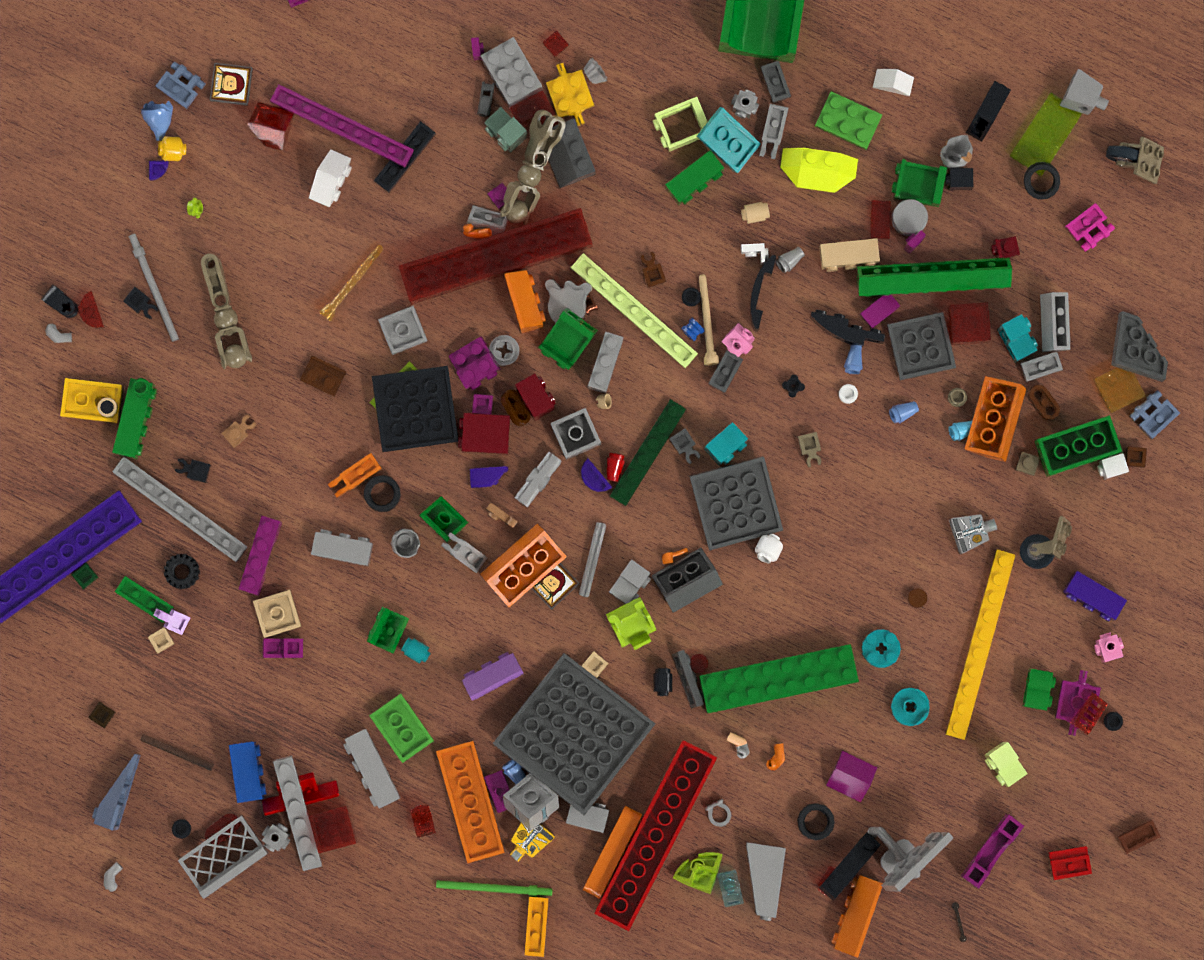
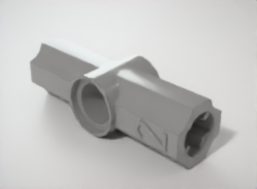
(538, 479)

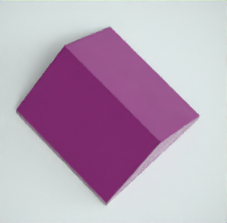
(851, 776)

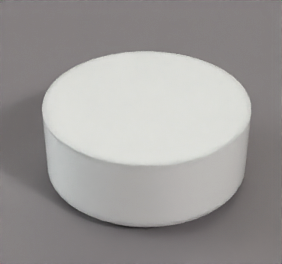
(848, 393)

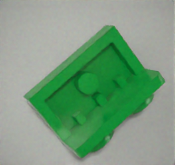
(387, 630)

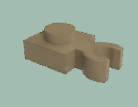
(810, 445)

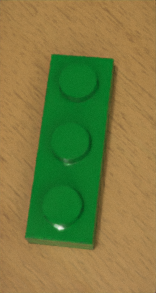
(142, 597)

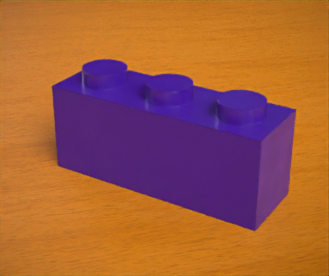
(1094, 596)

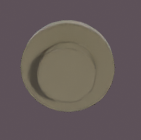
(957, 397)

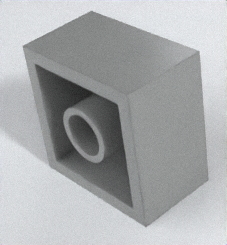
(575, 433)

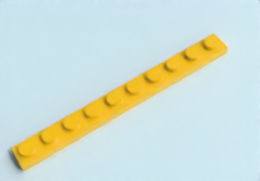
(980, 644)

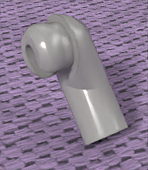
(109, 877)

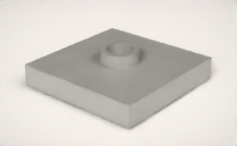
(402, 330)

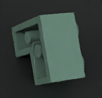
(506, 130)

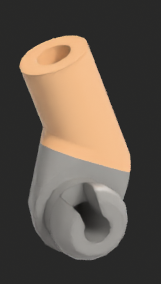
(740, 743)

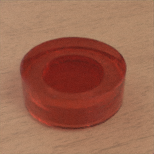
(699, 663)

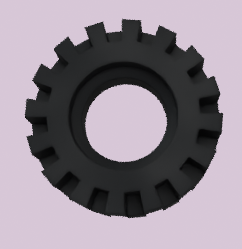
(170, 571)

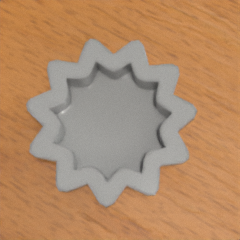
(594, 72)

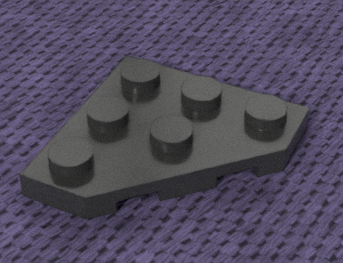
(1136, 349)

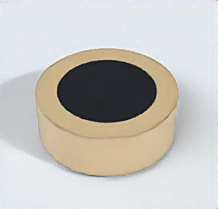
(107, 407)

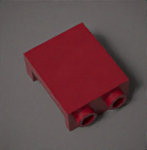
(484, 433)

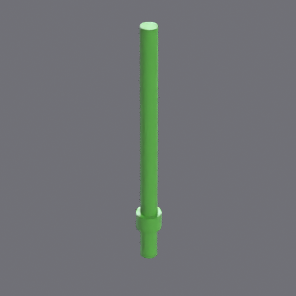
(532, 890)

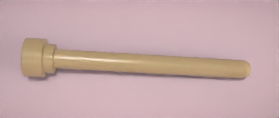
(711, 357)

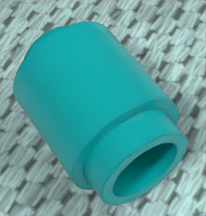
(416, 650)

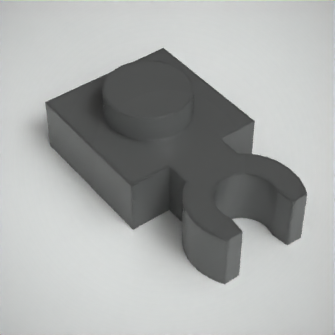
(683, 442)

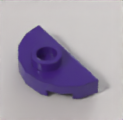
(593, 478)

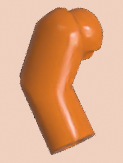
(476, 233)

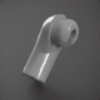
(57, 337)

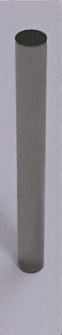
(177, 752)

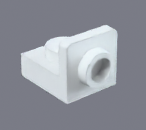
(752, 250)

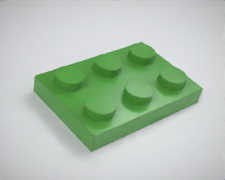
(848, 120)
(401, 728)

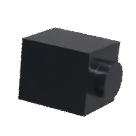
(960, 179)

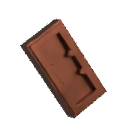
(1138, 836)

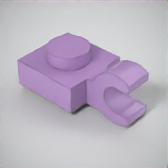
(174, 621)

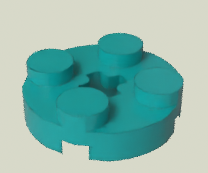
(889, 641)
(899, 706)

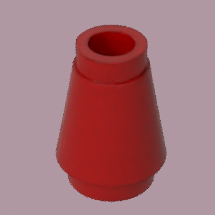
(614, 466)

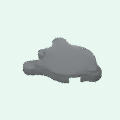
(569, 297)

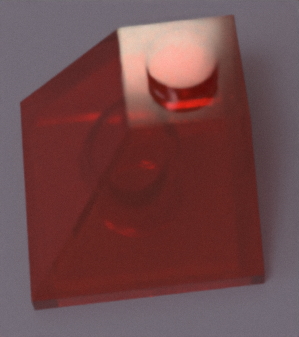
(271, 125)

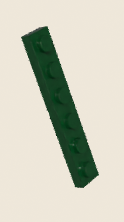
(648, 452)

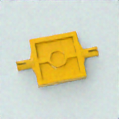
(570, 94)

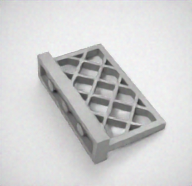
(233, 870)

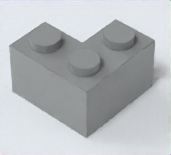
(630, 582)

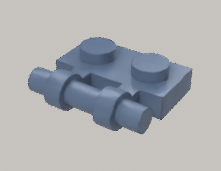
(177, 90)
(1158, 418)

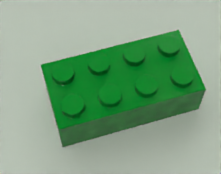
(1078, 446)

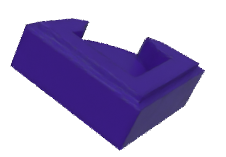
(157, 169)

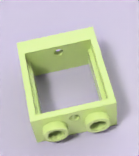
(658, 124)

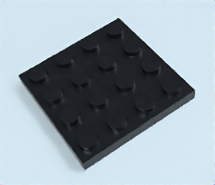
(414, 409)

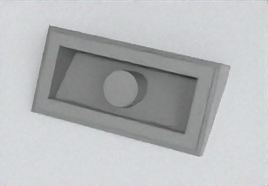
(485, 218)

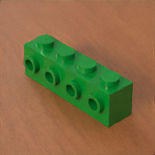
(133, 423)

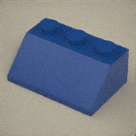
(247, 771)

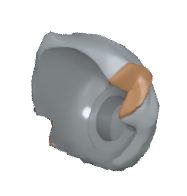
(956, 152)

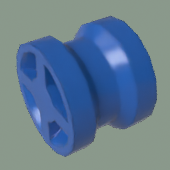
(692, 329)

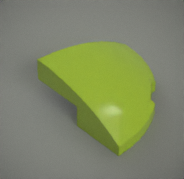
(700, 872)

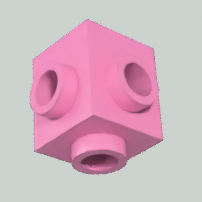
(738, 340)
(1115, 647)

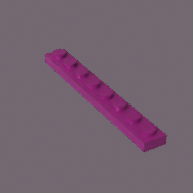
(341, 126)

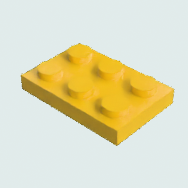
(82, 398)

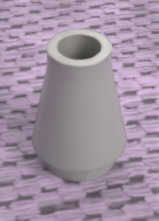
(788, 260)

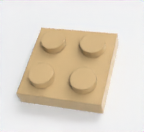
(277, 613)

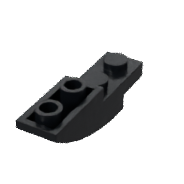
(838, 328)

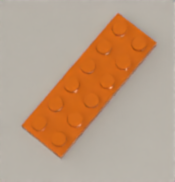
(470, 802)

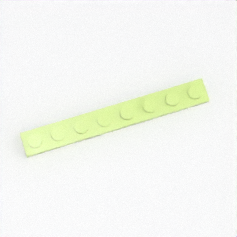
(634, 310)

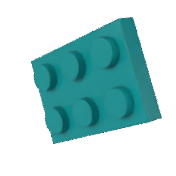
(728, 140)

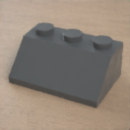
(570, 157)
(687, 579)

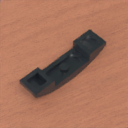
(756, 315)

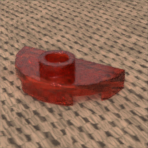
(89, 311)

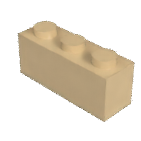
(849, 254)

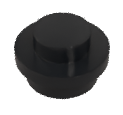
(691, 297)
(1113, 721)
(181, 829)

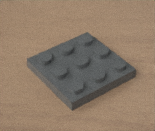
(921, 346)

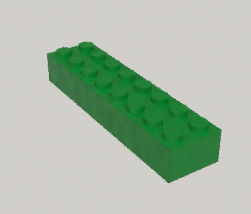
(778, 678)

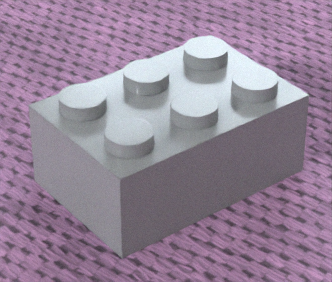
(511, 72)

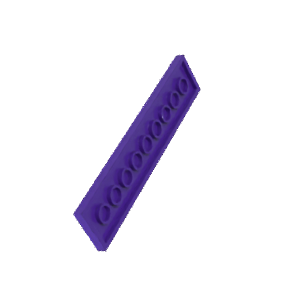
(65, 553)

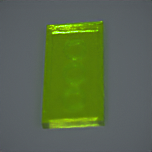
(1045, 133)

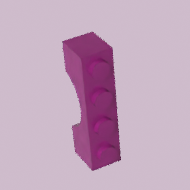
(259, 555)
(991, 850)

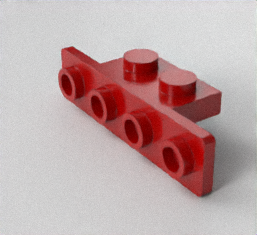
(311, 791)

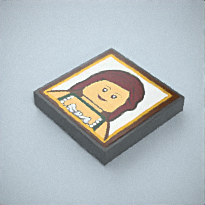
(231, 84)
(555, 586)

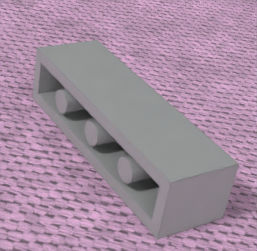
(372, 769)

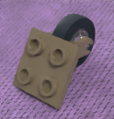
(1142, 157)
(1039, 551)

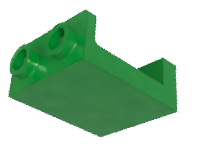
(919, 183)
(567, 339)

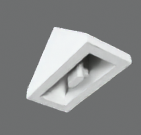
(893, 81)

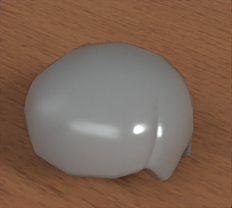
(405, 543)

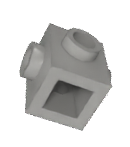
(745, 110)
(283, 836)

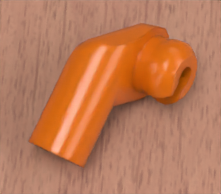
(778, 758)

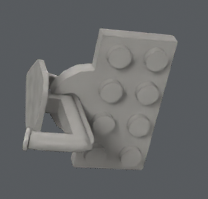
(905, 861)

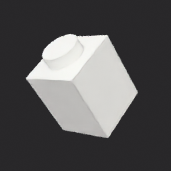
(1112, 466)

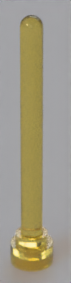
(329, 310)

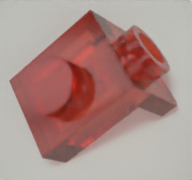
(423, 820)

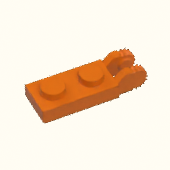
(356, 474)

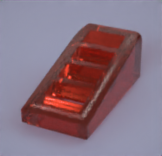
(1080, 714)

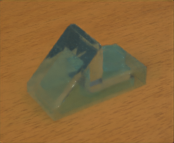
(730, 888)

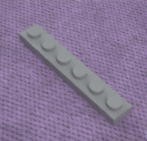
(297, 812)

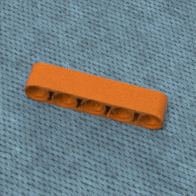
(612, 852)

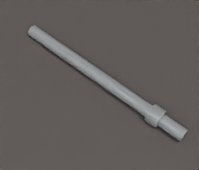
(139, 254)

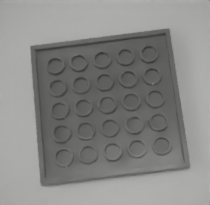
(574, 734)

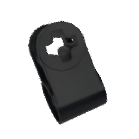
(58, 301)

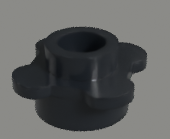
(788, 386)

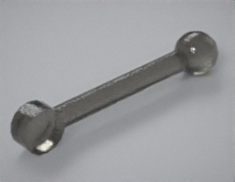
(955, 906)

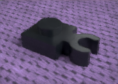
(138, 302)
(196, 470)

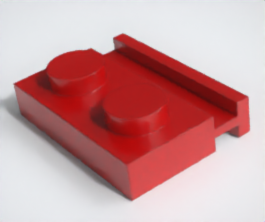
(1070, 863)

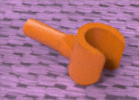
(667, 558)

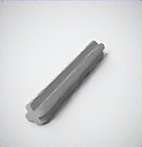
(592, 559)

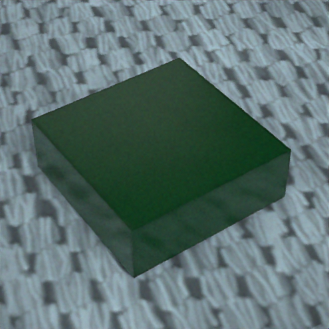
(85, 576)

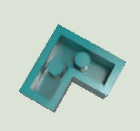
(1016, 338)
(725, 444)

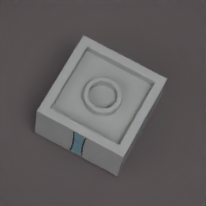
(531, 801)

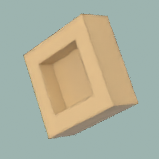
(161, 640)
(595, 664)

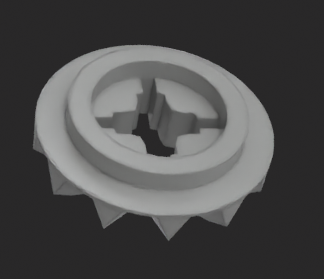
(512, 345)

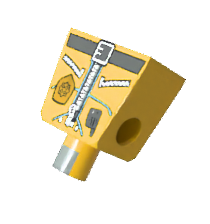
(530, 841)

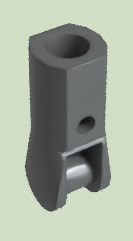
(485, 102)

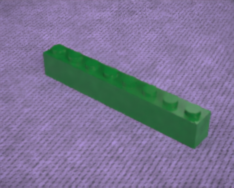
(934, 276)

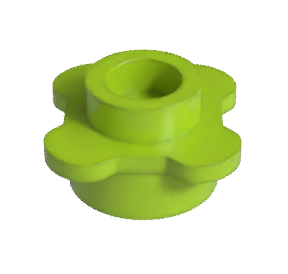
(195, 208)

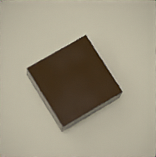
(102, 715)

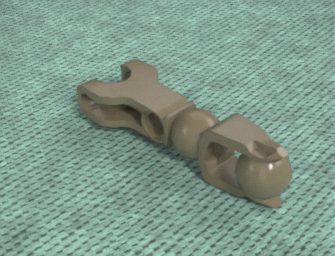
(541, 142)
(225, 317)

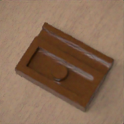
(323, 376)

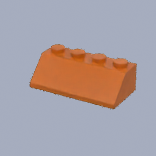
(995, 418)
(523, 565)
(857, 915)

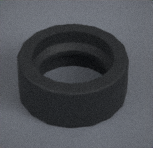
(1041, 166)
(379, 479)
(830, 821)

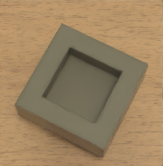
(1027, 463)

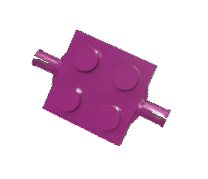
(1072, 698)

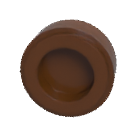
(917, 598)

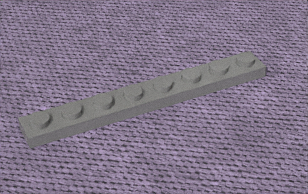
(180, 509)

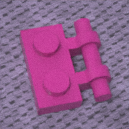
(1085, 223)

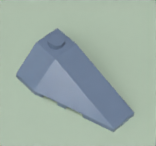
(113, 804)

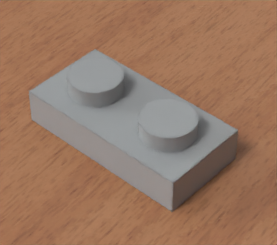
(1041, 366)

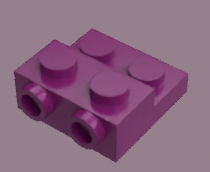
(474, 363)

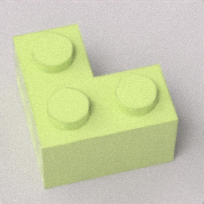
(1005, 763)

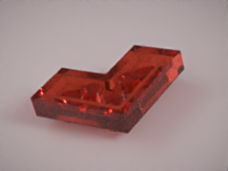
(527, 108)

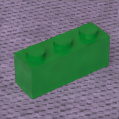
(695, 178)

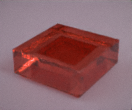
(555, 44)

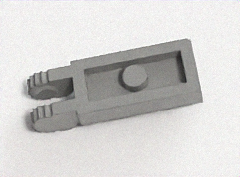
(773, 128)
(465, 553)

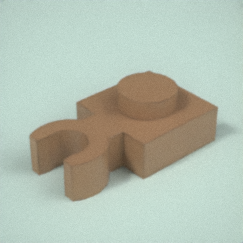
(237, 433)
(496, 513)

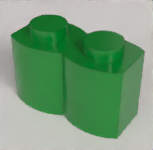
(1038, 689)

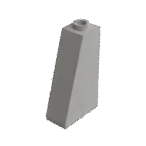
(766, 875)

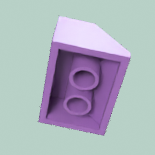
(492, 676)

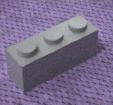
(1055, 322)
(605, 362)
(342, 548)

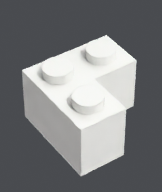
(330, 177)

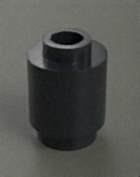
(662, 681)

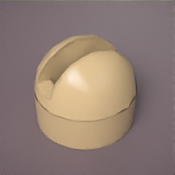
(604, 401)

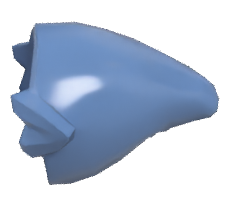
(157, 117)

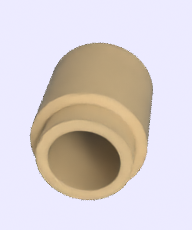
(755, 212)

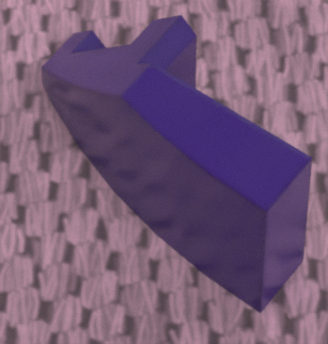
(486, 476)

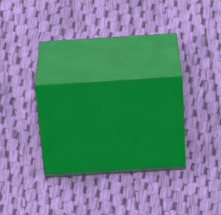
(443, 519)

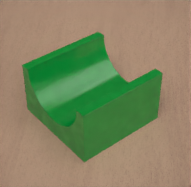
(762, 28)

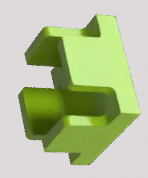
(632, 624)

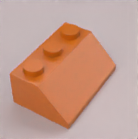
(524, 300)

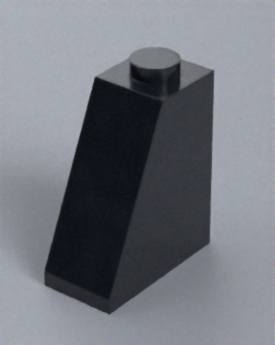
(988, 111)

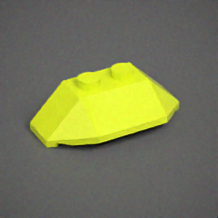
(818, 168)

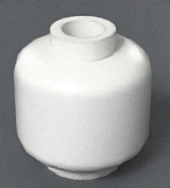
(768, 548)

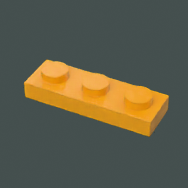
(536, 926)

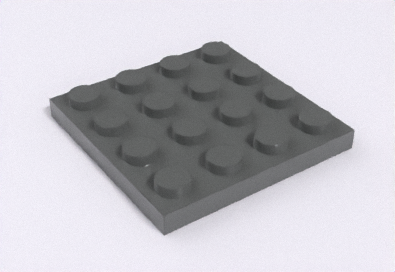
(736, 503)

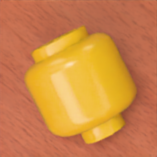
(171, 148)

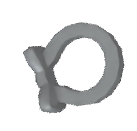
(709, 808)

